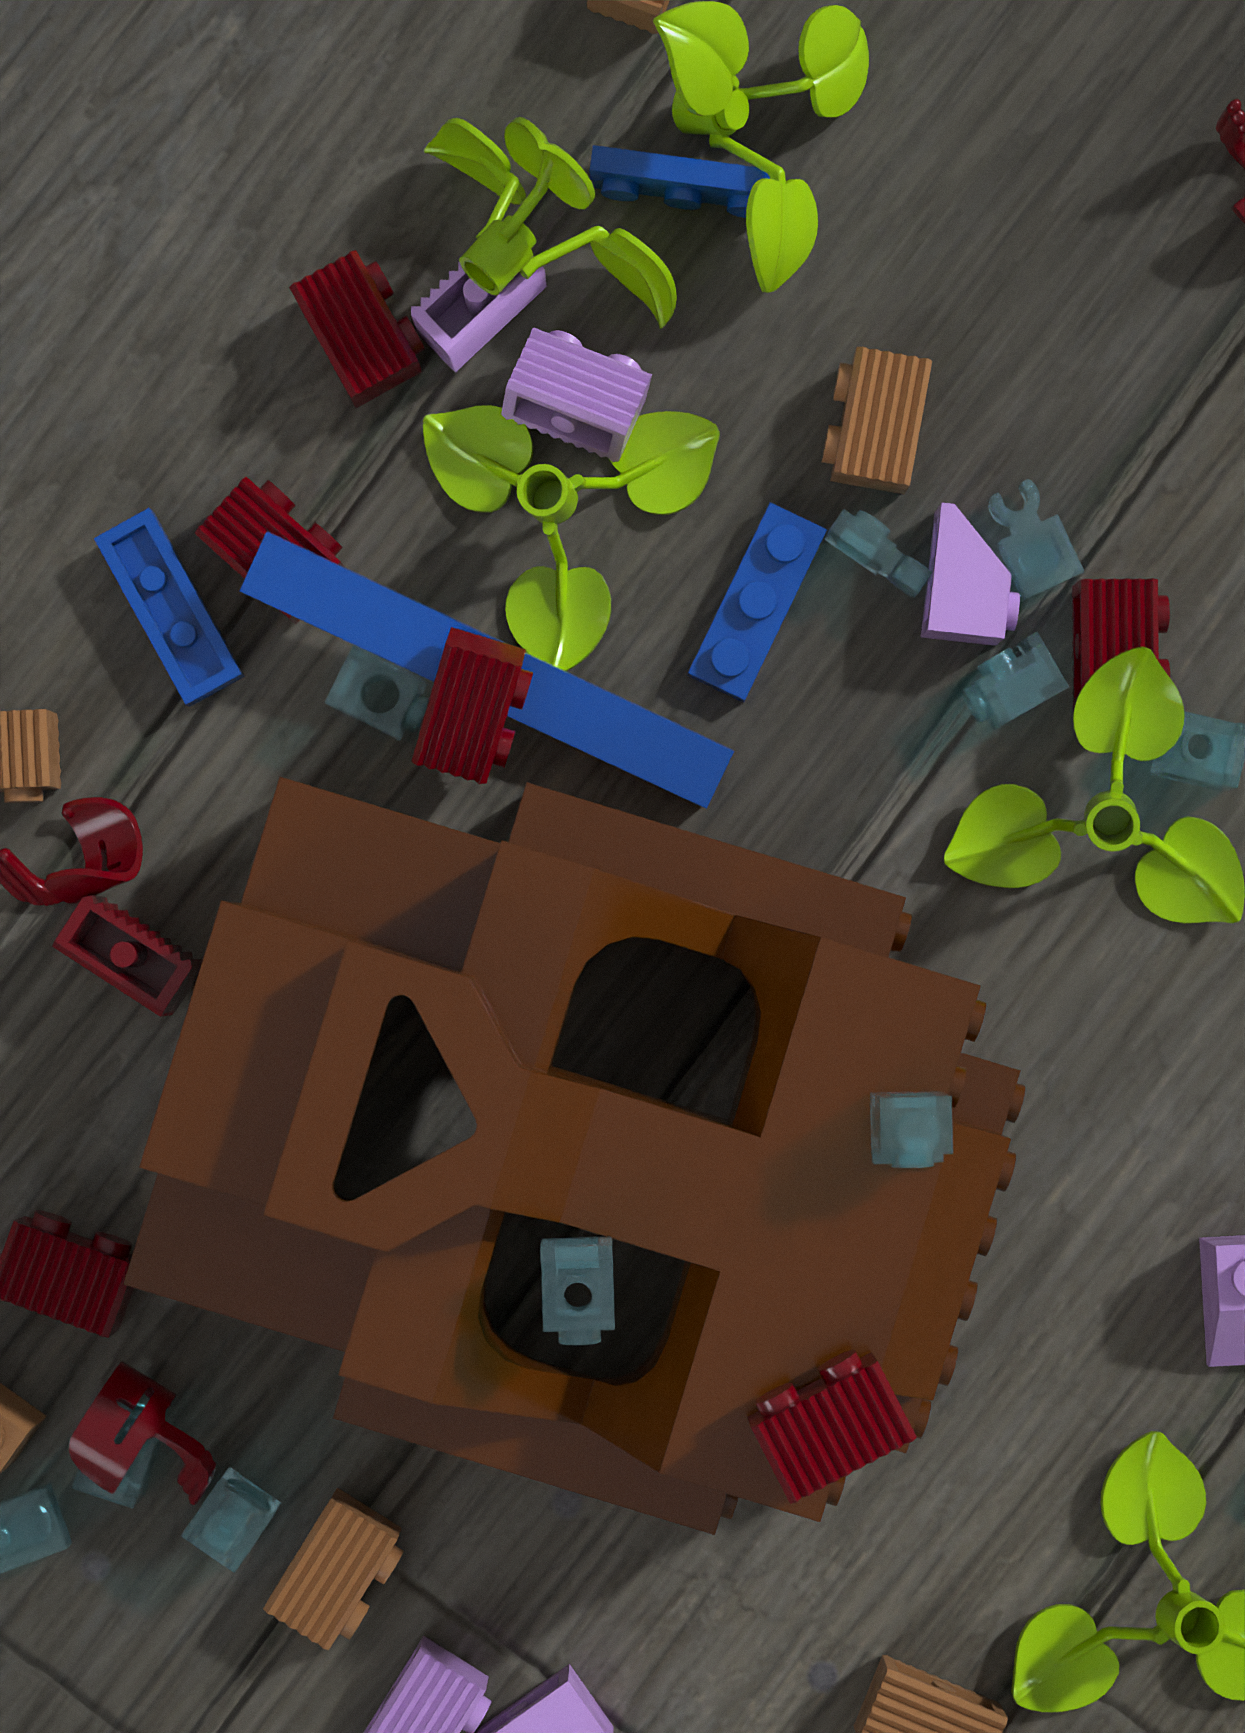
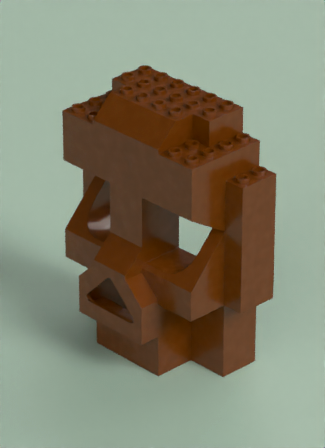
(776, 1211)

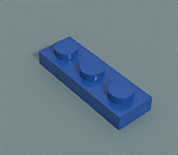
(679, 180)
(756, 602)
(169, 607)

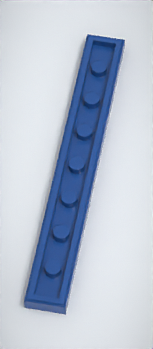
(555, 702)

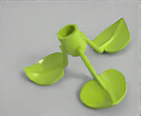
(704, 53)
(506, 245)
(480, 457)
(1123, 710)
(1062, 1657)

